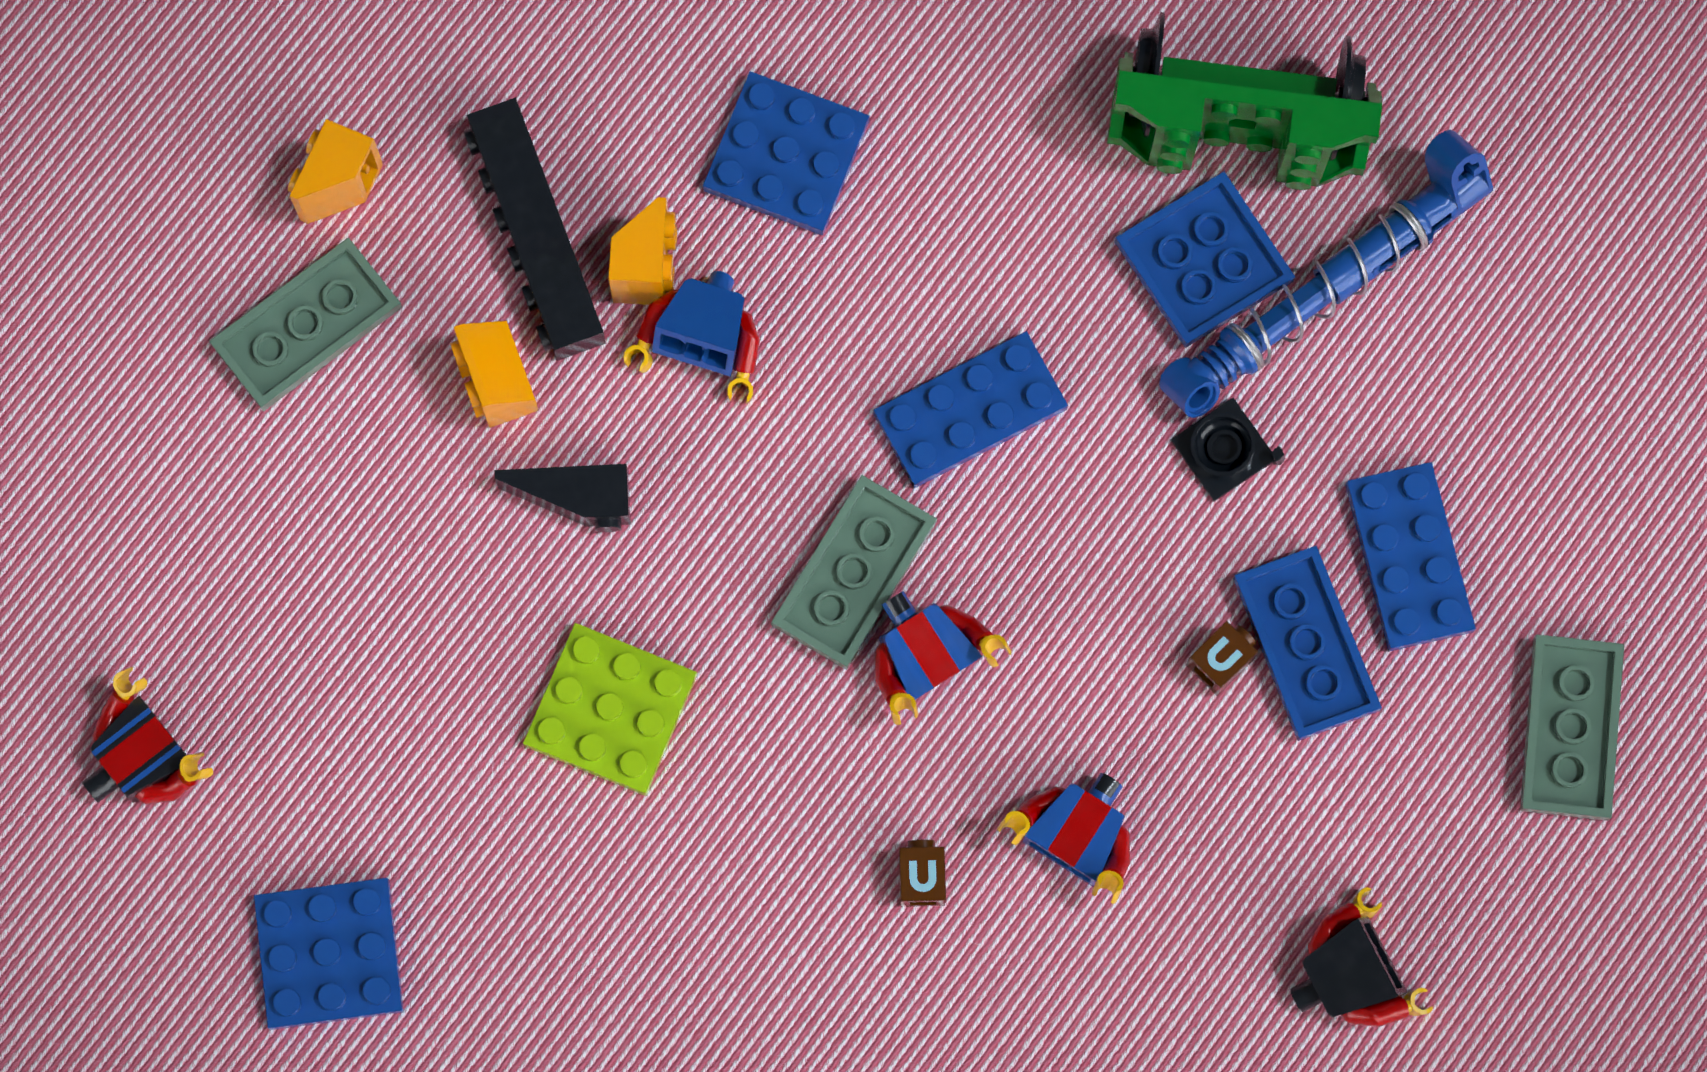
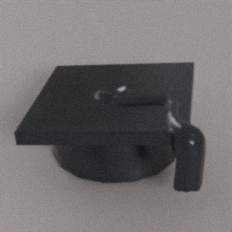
(1225, 449)

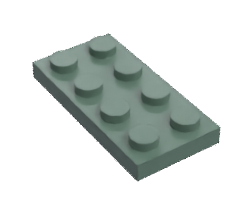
(305, 324)
(854, 572)
(1572, 727)

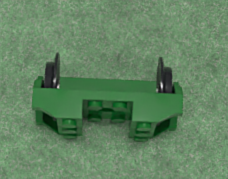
(1313, 120)

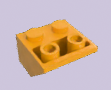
(336, 173)
(640, 258)
(497, 374)

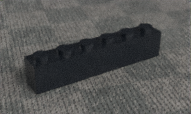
(535, 228)

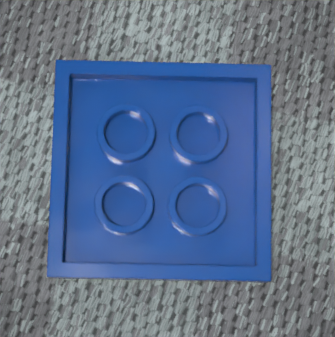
(786, 153)
(1204, 259)
(328, 953)

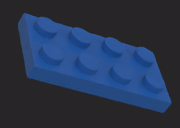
(970, 409)
(1410, 556)
(1307, 643)

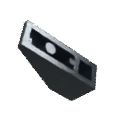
(581, 493)

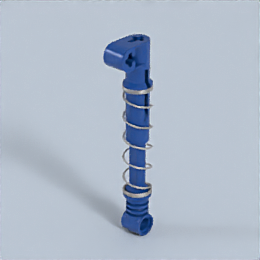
(1457, 183)

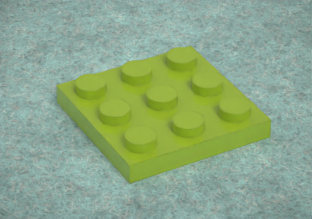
(610, 709)

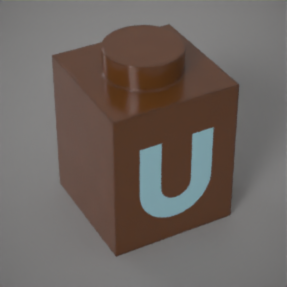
(1223, 657)
(922, 874)

